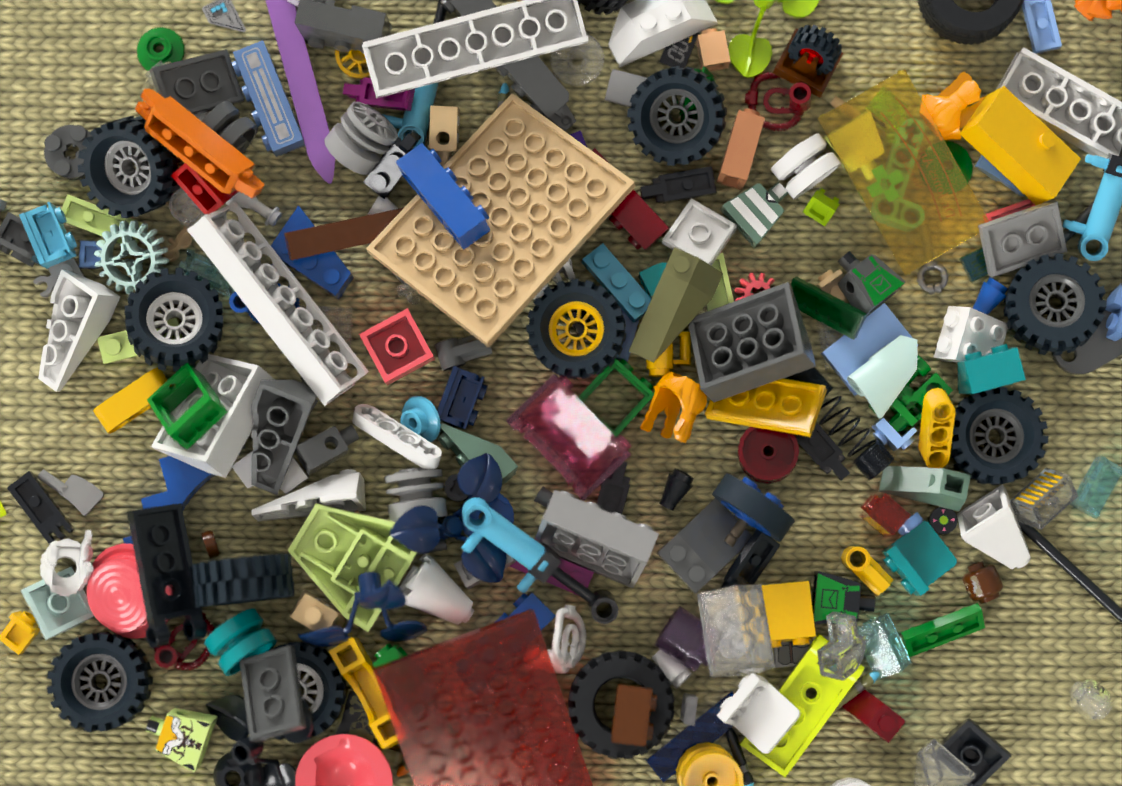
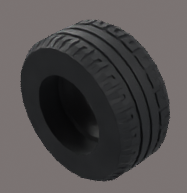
(968, 26)

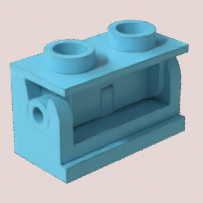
(49, 235)

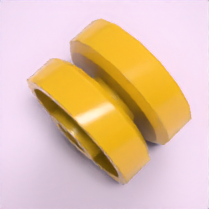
(708, 766)

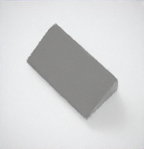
(622, 87)

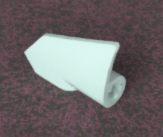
(886, 373)

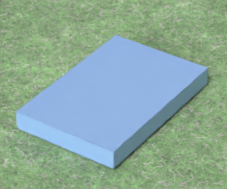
(876, 332)

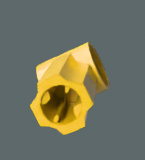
(868, 571)

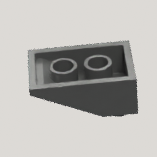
(700, 548)

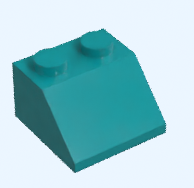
(989, 370)

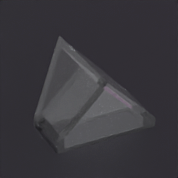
(940, 767)

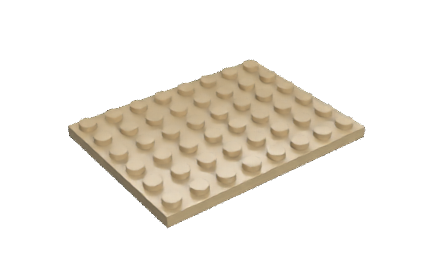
(541, 204)

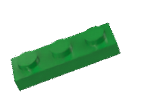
(943, 630)

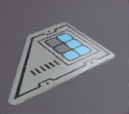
(223, 14)

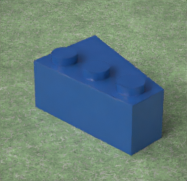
(323, 269)

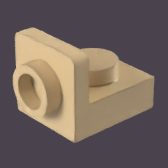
(829, 284)

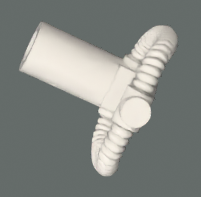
(561, 659)

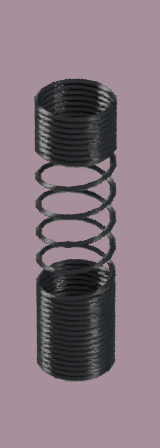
(875, 457)

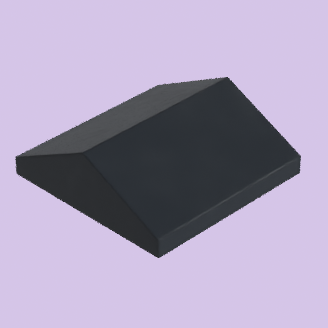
(976, 750)

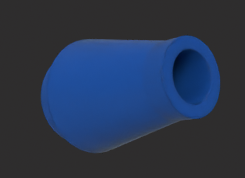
(990, 296)

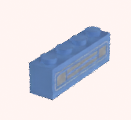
(269, 99)

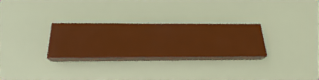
(337, 234)

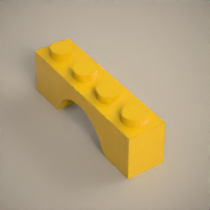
(358, 670)

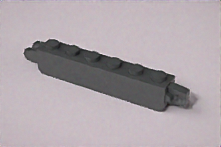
(529, 76)

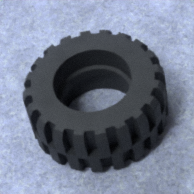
(598, 672)

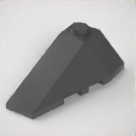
(278, 423)

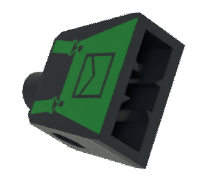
(838, 595)

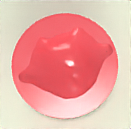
(116, 592)
(344, 762)

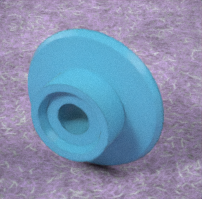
(421, 417)

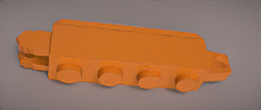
(197, 145)

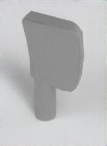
(75, 490)

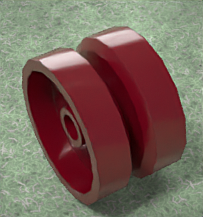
(764, 468)

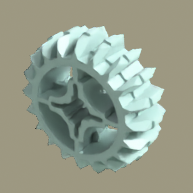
(130, 247)

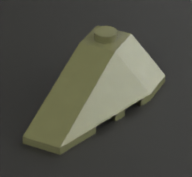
(678, 298)

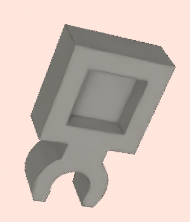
(70, 265)

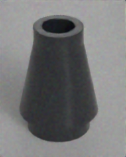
(676, 488)

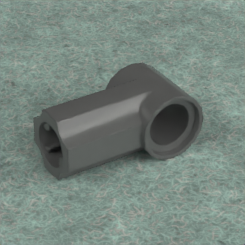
(458, 351)

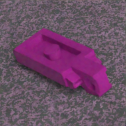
(365, 94)

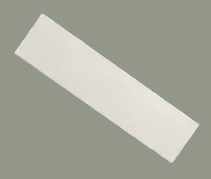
(472, 44)
(1065, 108)
(274, 304)

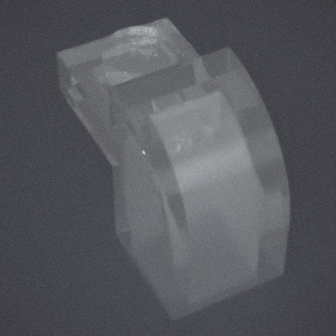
(845, 649)

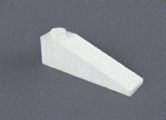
(78, 318)
(338, 491)

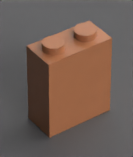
(740, 149)

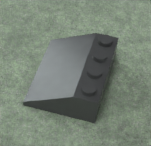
(750, 343)

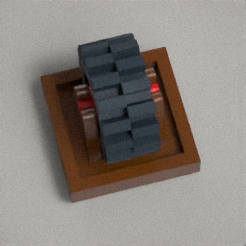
(810, 58)

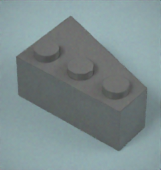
(339, 27)

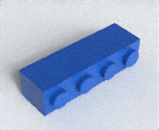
(443, 196)

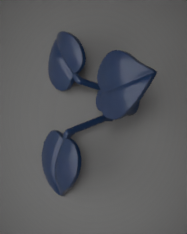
(421, 530)
(370, 596)

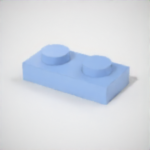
(1041, 25)

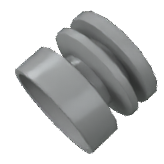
(360, 138)
(415, 490)

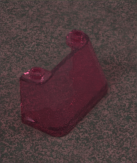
(570, 435)

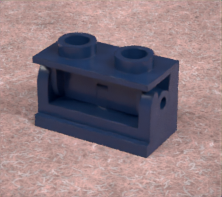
(461, 397)

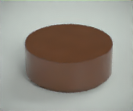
(210, 544)

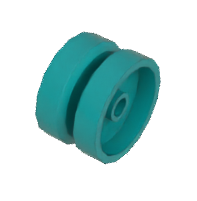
(239, 639)

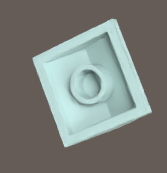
(55, 612)

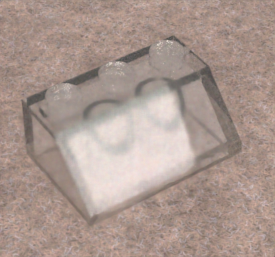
(736, 631)

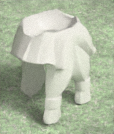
(79, 553)

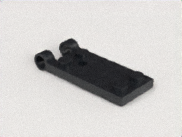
(164, 560)

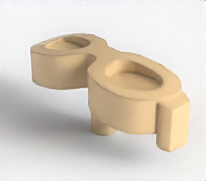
(182, 241)

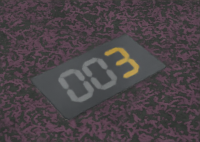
(679, 52)

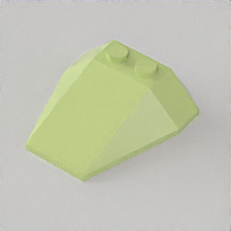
(339, 547)

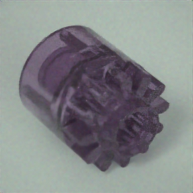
(684, 639)

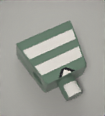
(755, 211)

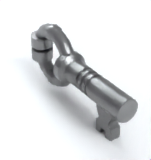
(939, 286)

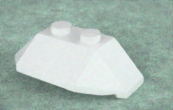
(655, 24)

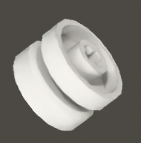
(803, 162)

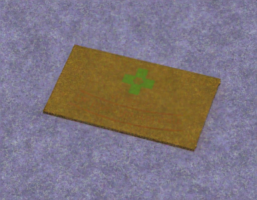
(904, 171)

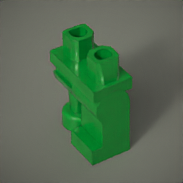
(909, 402)

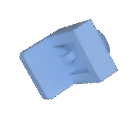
(889, 435)

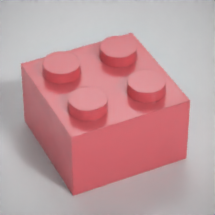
(397, 346)

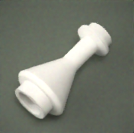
(244, 201)

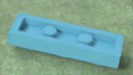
(617, 282)

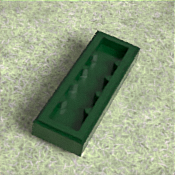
(827, 308)

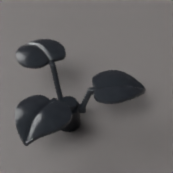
(234, 724)

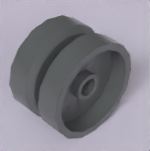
(226, 123)

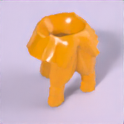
(950, 107)
(670, 395)

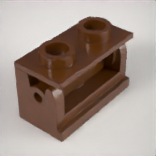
(632, 715)

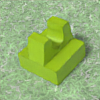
(821, 207)

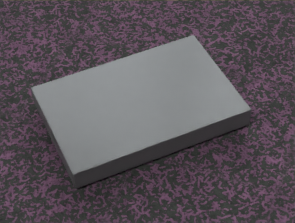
(1022, 237)

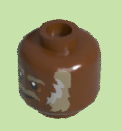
(982, 582)

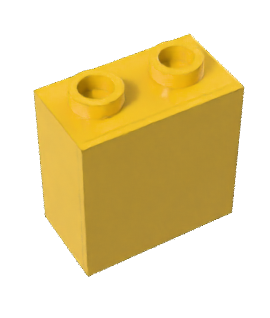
(789, 613)

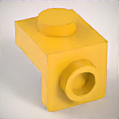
(20, 631)

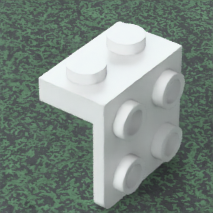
(968, 332)
(759, 712)

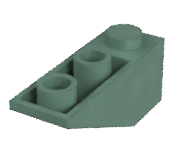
(469, 446)
(926, 485)

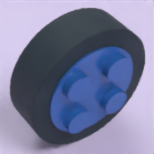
(752, 509)

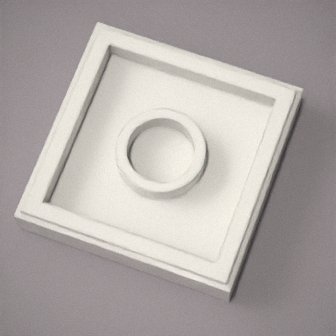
(700, 232)

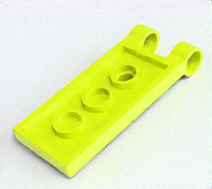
(813, 710)

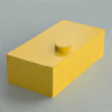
(1020, 146)

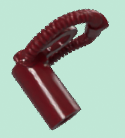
(799, 101)
(169, 658)

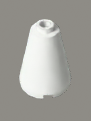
(436, 593)

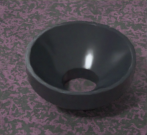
(250, 774)

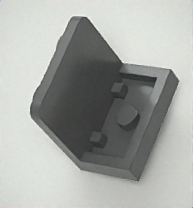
(15, 239)

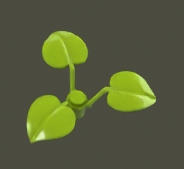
(753, 54)

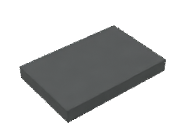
(199, 82)
(272, 694)

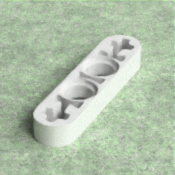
(416, 447)

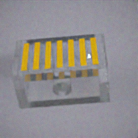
(1043, 498)

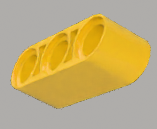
(129, 401)
(936, 428)

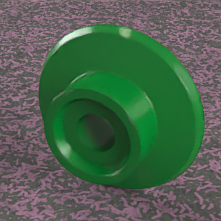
(173, 47)

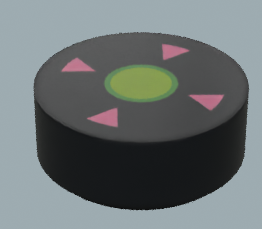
(943, 520)

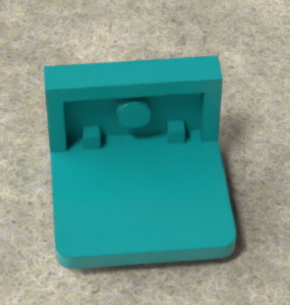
(919, 558)

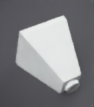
(994, 529)

